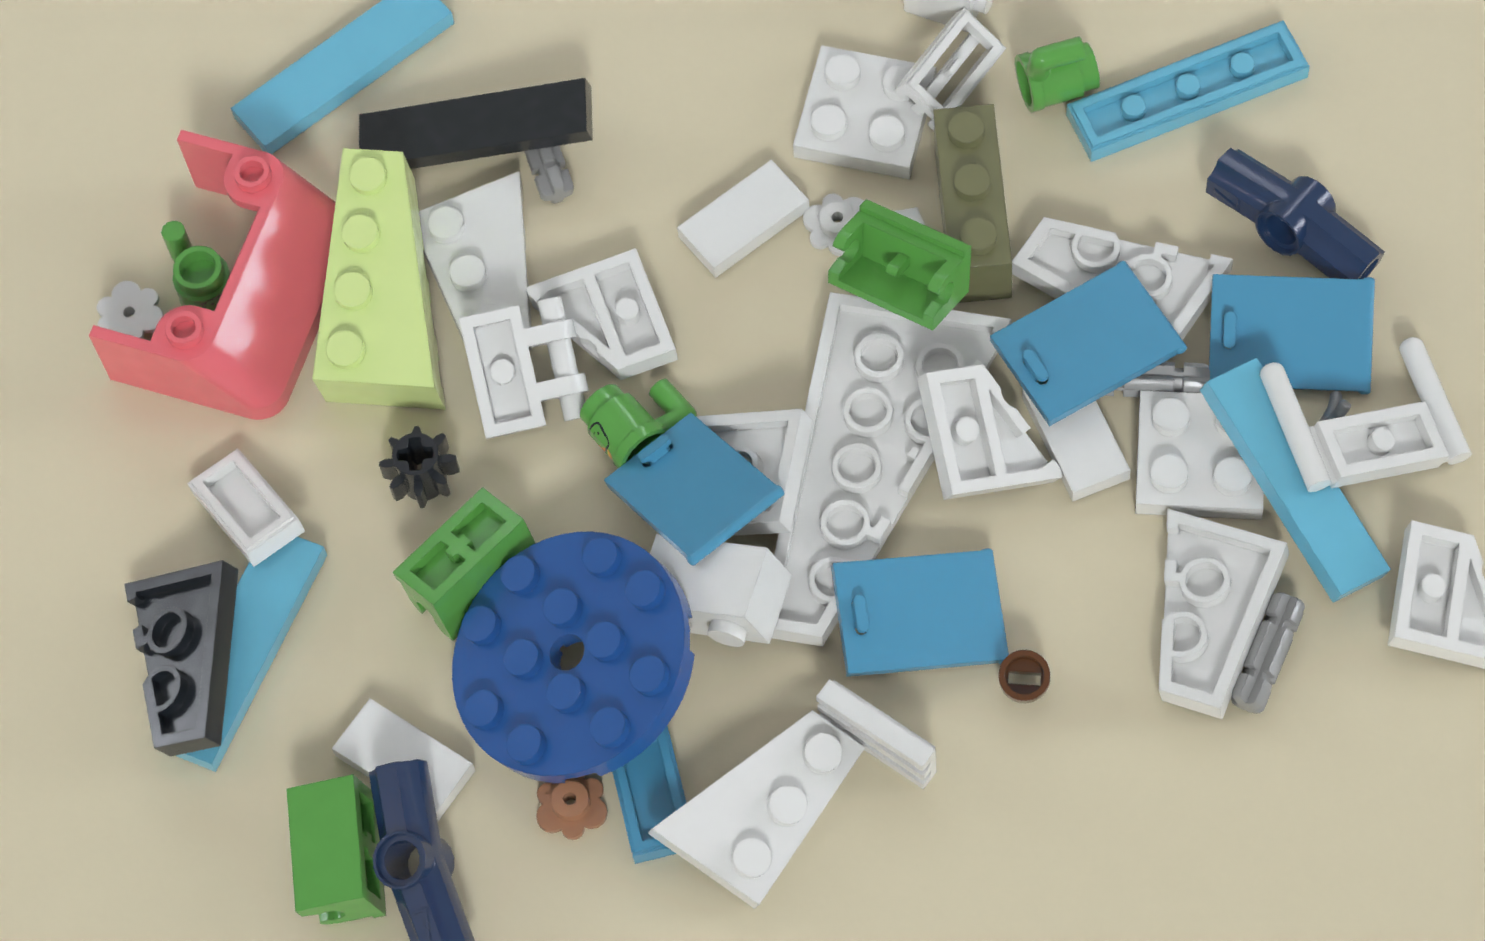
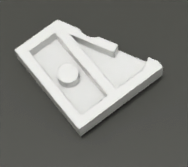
(613, 314)
(978, 436)
(1440, 596)

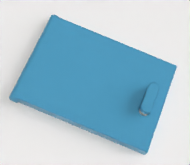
(1304, 323)
(1087, 343)
(693, 488)
(919, 612)

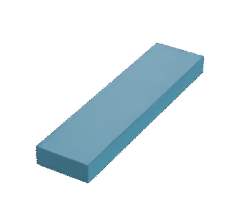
(339, 69)
(1187, 91)
(1318, 521)
(263, 614)

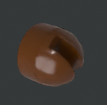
(1024, 663)

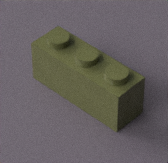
(974, 196)

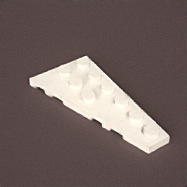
(864, 444)

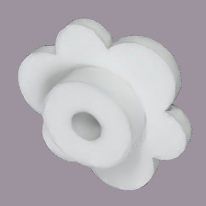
(821, 218)
(130, 300)

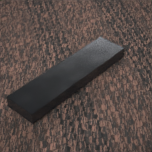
(483, 124)

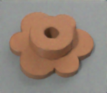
(572, 819)

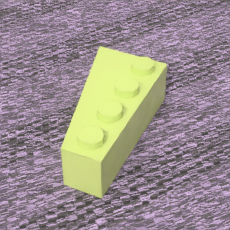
(376, 299)

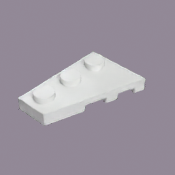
(479, 249)
(1069, 254)
(1213, 607)
(762, 809)

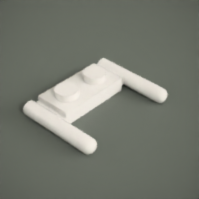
(1372, 442)

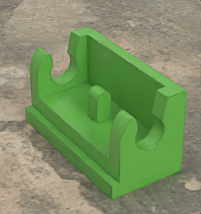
(901, 265)
(461, 558)
(333, 850)

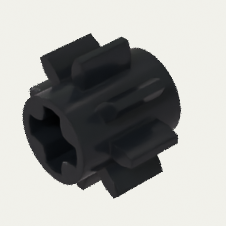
(415, 450)

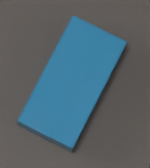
(648, 794)

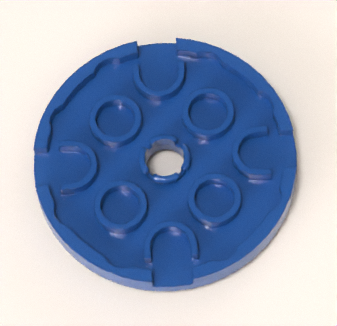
(622, 691)

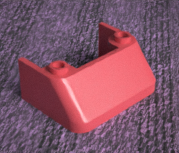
(270, 310)

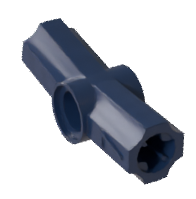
(1293, 216)
(407, 822)

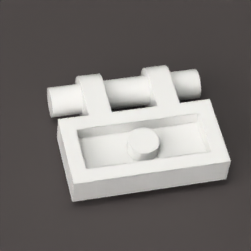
(504, 370)

